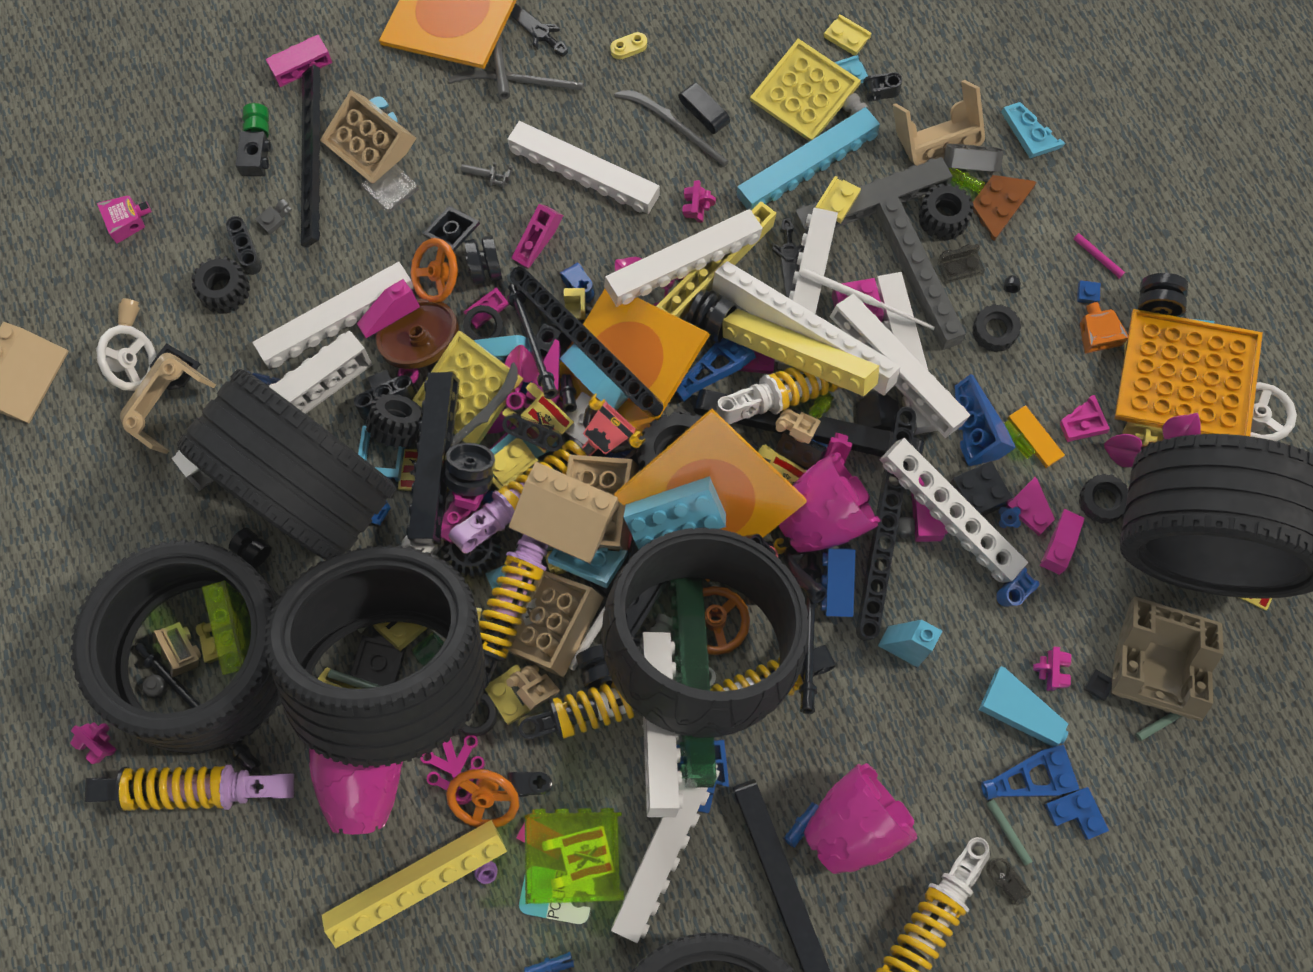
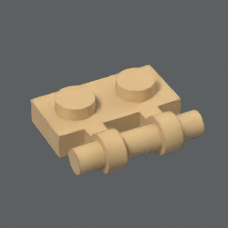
(801, 426)
(533, 692)

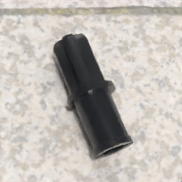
(568, 393)

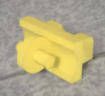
(1144, 432)

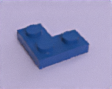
(1079, 806)

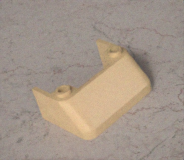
(964, 128)
(165, 369)

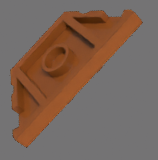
(1000, 201)

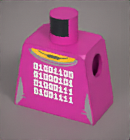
(123, 216)

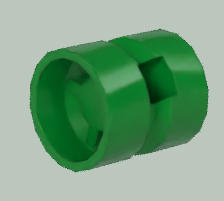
(255, 118)

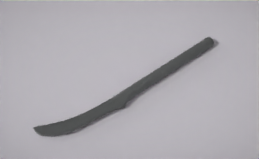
(475, 74)
(666, 115)
(484, 415)

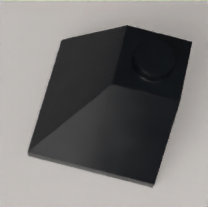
(452, 227)

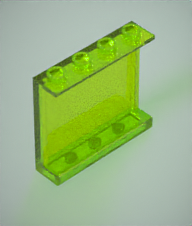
(229, 625)
(572, 856)

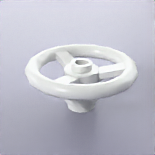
(124, 358)
(1262, 413)

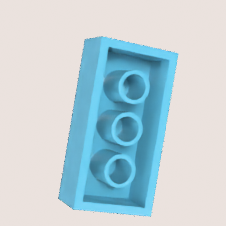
(675, 509)

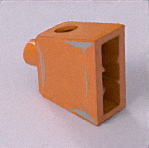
(1101, 329)

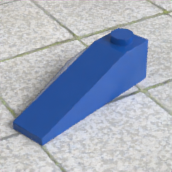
(983, 432)

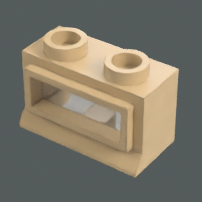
(177, 648)

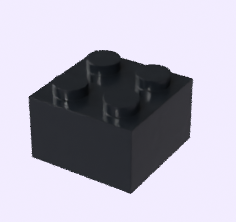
(983, 488)

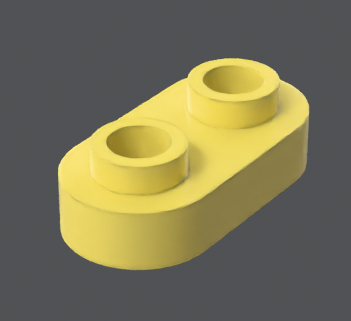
(629, 45)

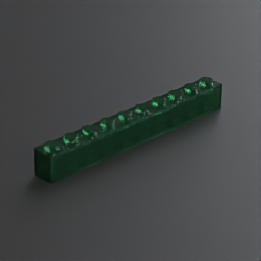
(693, 671)

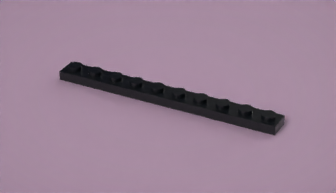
(310, 156)

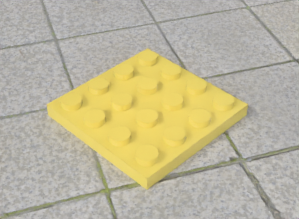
(805, 90)
(480, 380)

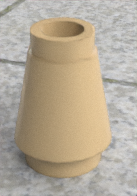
(127, 312)

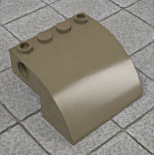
(1167, 659)

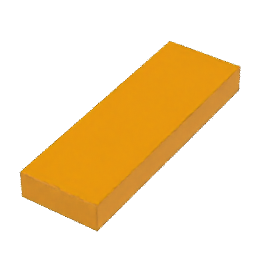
(1036, 436)

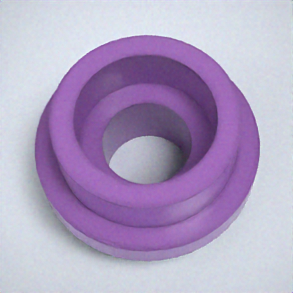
(486, 873)

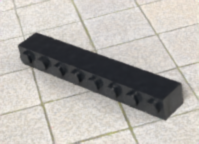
(435, 440)

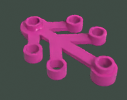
(454, 766)

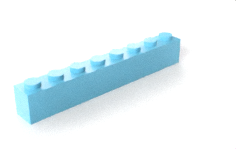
(809, 159)

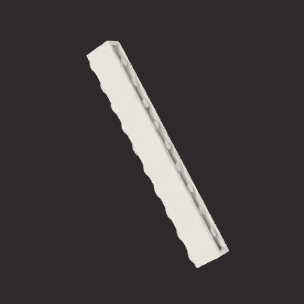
(775, 307)

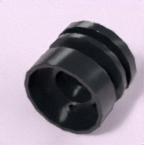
(709, 314)

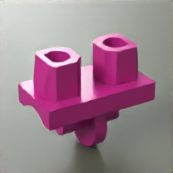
(700, 199)
(839, 445)
(1055, 659)
(95, 738)

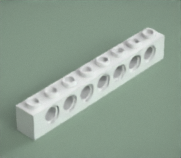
(1011, 560)

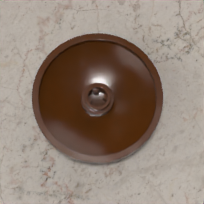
(418, 336)

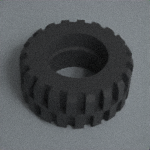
(662, 434)

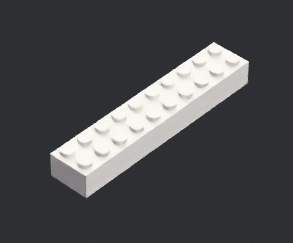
(306, 386)

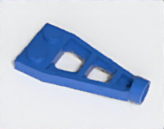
(737, 355)
(1058, 769)

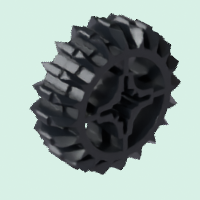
(481, 552)

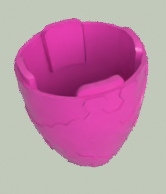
(834, 508)
(354, 796)
(859, 823)

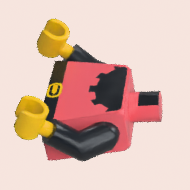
(607, 429)

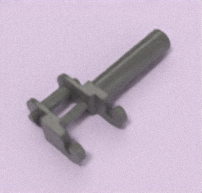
(489, 173)

